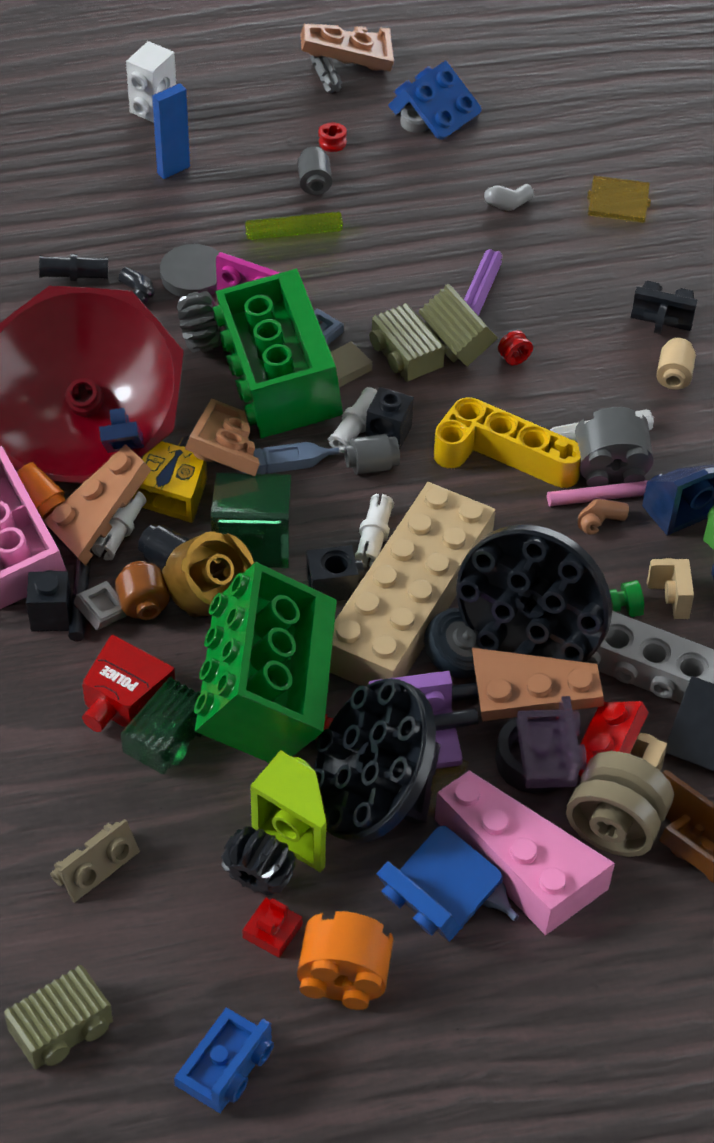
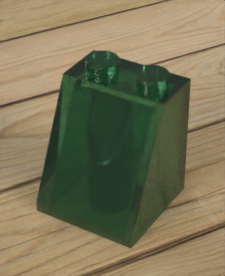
(256, 513)

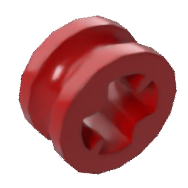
(332, 137)
(515, 347)

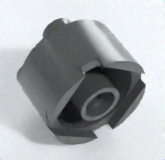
(614, 447)

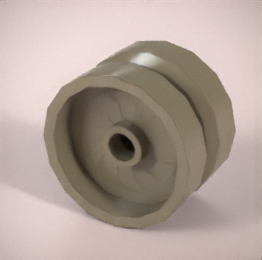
(620, 803)

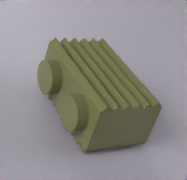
(457, 325)
(406, 342)
(59, 1018)

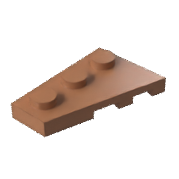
(356, 47)
(223, 438)
(529, 682)

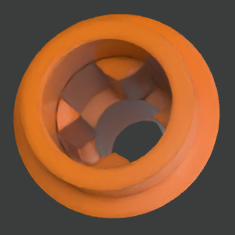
(41, 489)

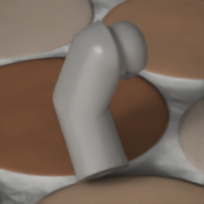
(506, 198)

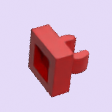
(272, 927)

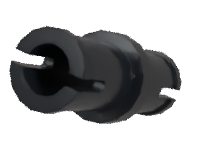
(73, 267)

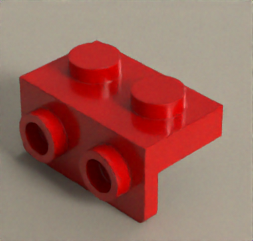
(614, 728)

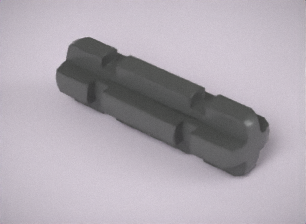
(327, 73)

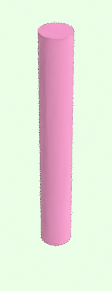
(588, 494)

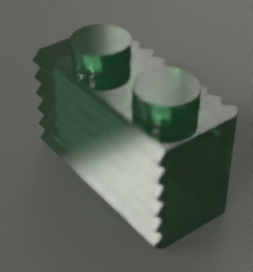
(163, 727)

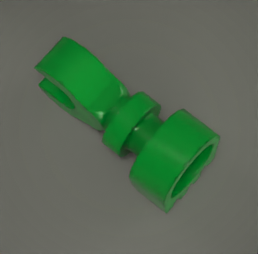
(630, 597)

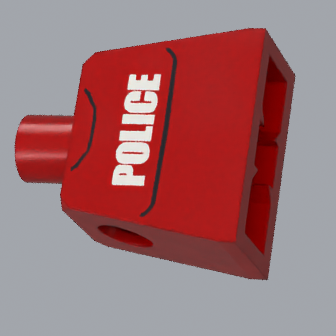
(121, 683)

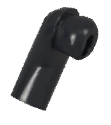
(140, 283)

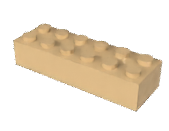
(407, 586)

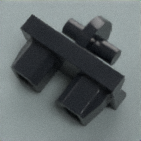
(664, 308)

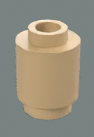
(676, 364)

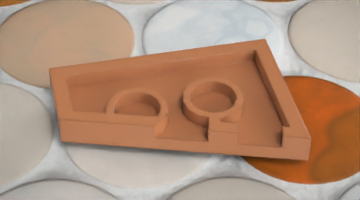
(90, 508)

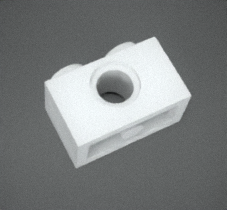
(147, 74)

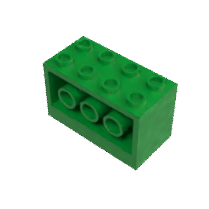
(277, 353)
(266, 664)

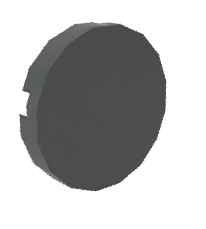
(189, 270)

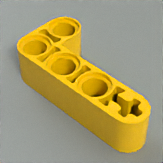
(507, 439)

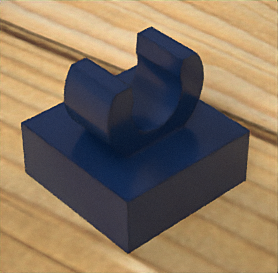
(121, 432)

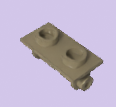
(100, 859)

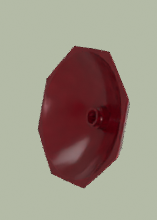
(70, 363)

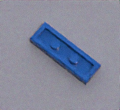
(171, 130)

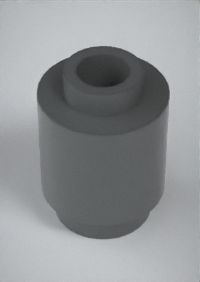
(314, 171)
(372, 454)

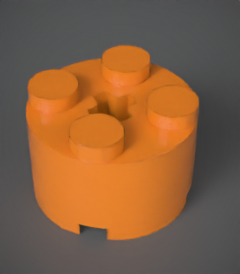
(345, 959)

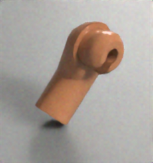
(599, 510)

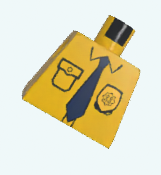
(174, 480)

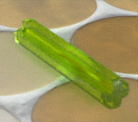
(293, 225)

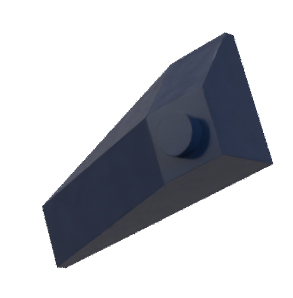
(680, 497)

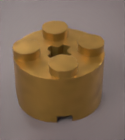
(203, 569)

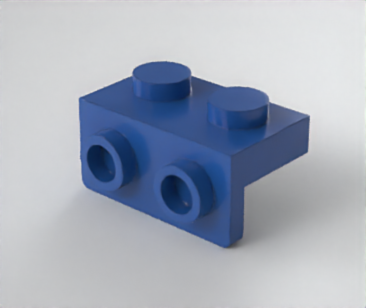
(224, 1059)

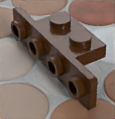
(692, 826)

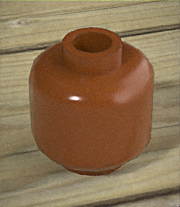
(142, 589)

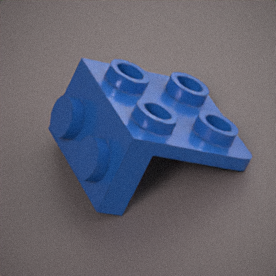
(438, 99)
(441, 883)

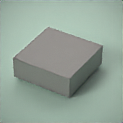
(100, 605)

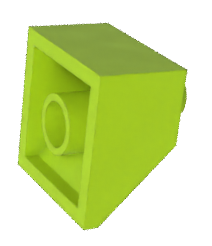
(290, 806)

